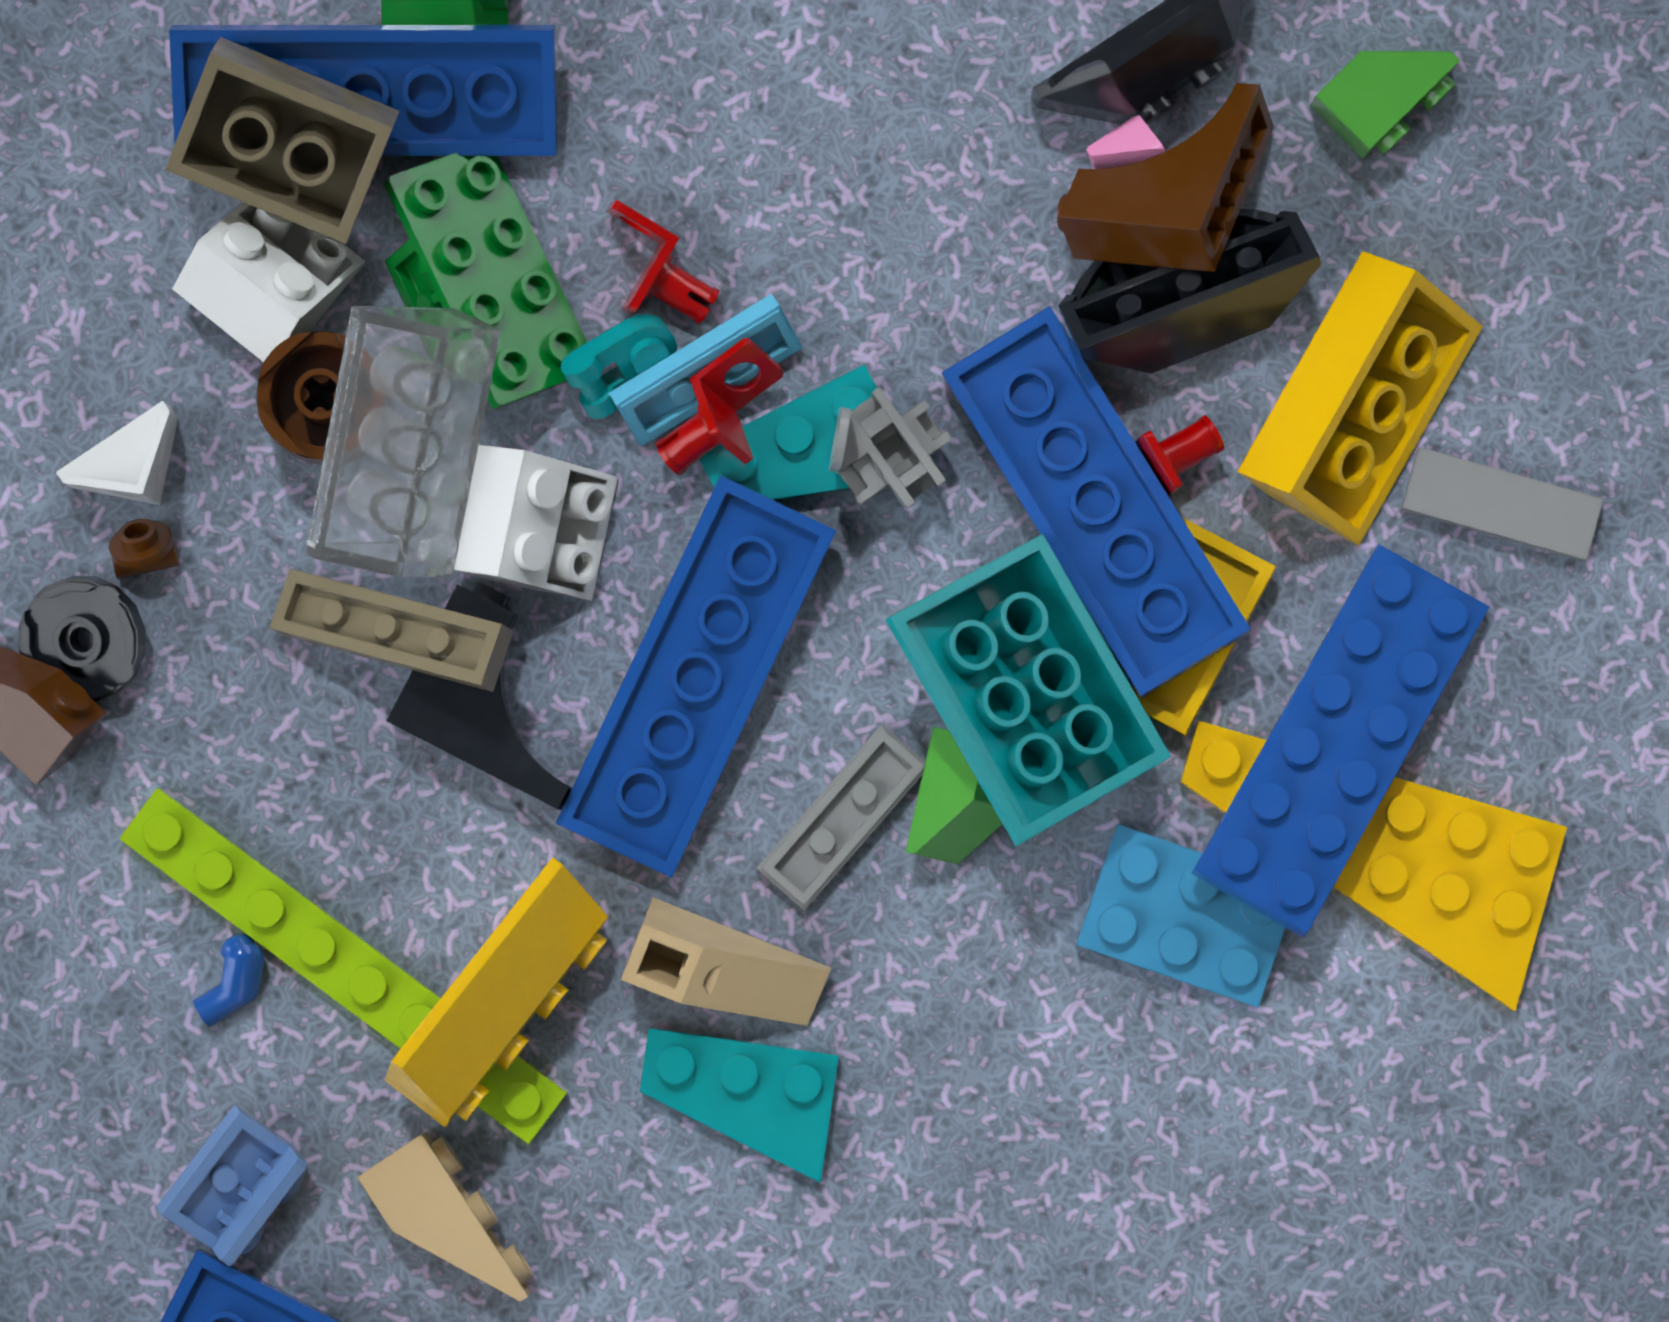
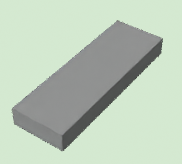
(1501, 504)
(842, 817)

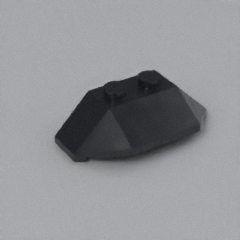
(1146, 63)
(1167, 315)

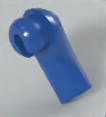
(239, 983)

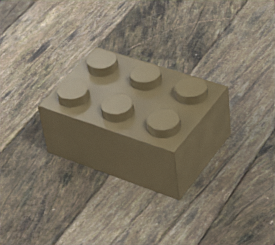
(281, 140)

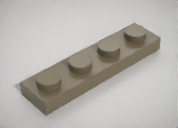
(391, 629)

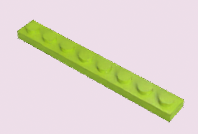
(318, 947)

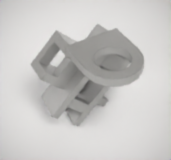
(871, 444)

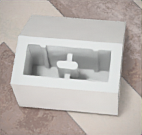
(265, 277)
(535, 522)

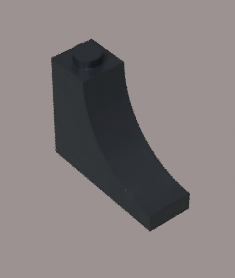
(473, 720)

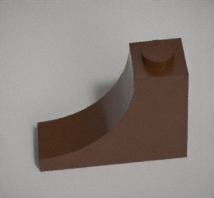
(1175, 204)

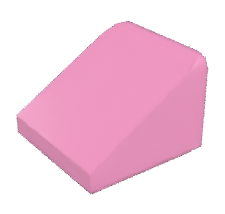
(1125, 145)

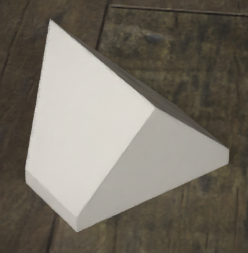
(130, 461)

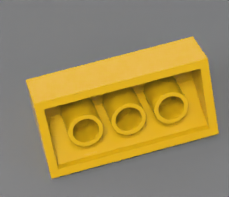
(1361, 396)
(498, 995)

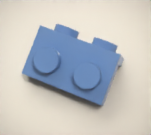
(234, 1185)

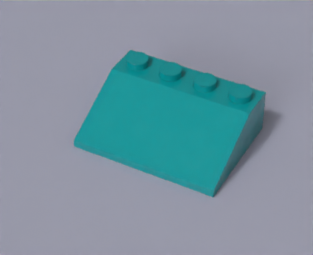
(1028, 689)

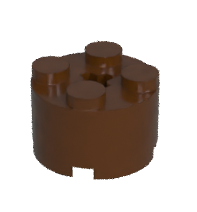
(286, 389)

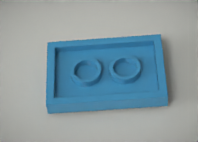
(1174, 923)

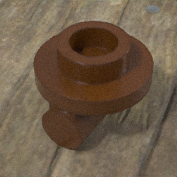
(143, 548)

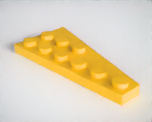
(1429, 865)

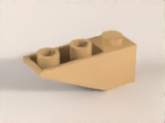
(721, 967)
(431, 1208)

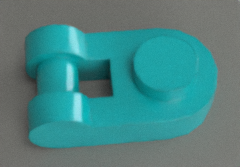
(632, 345)

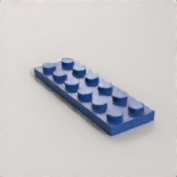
(454, 84)
(1096, 502)
(695, 676)
(1340, 740)

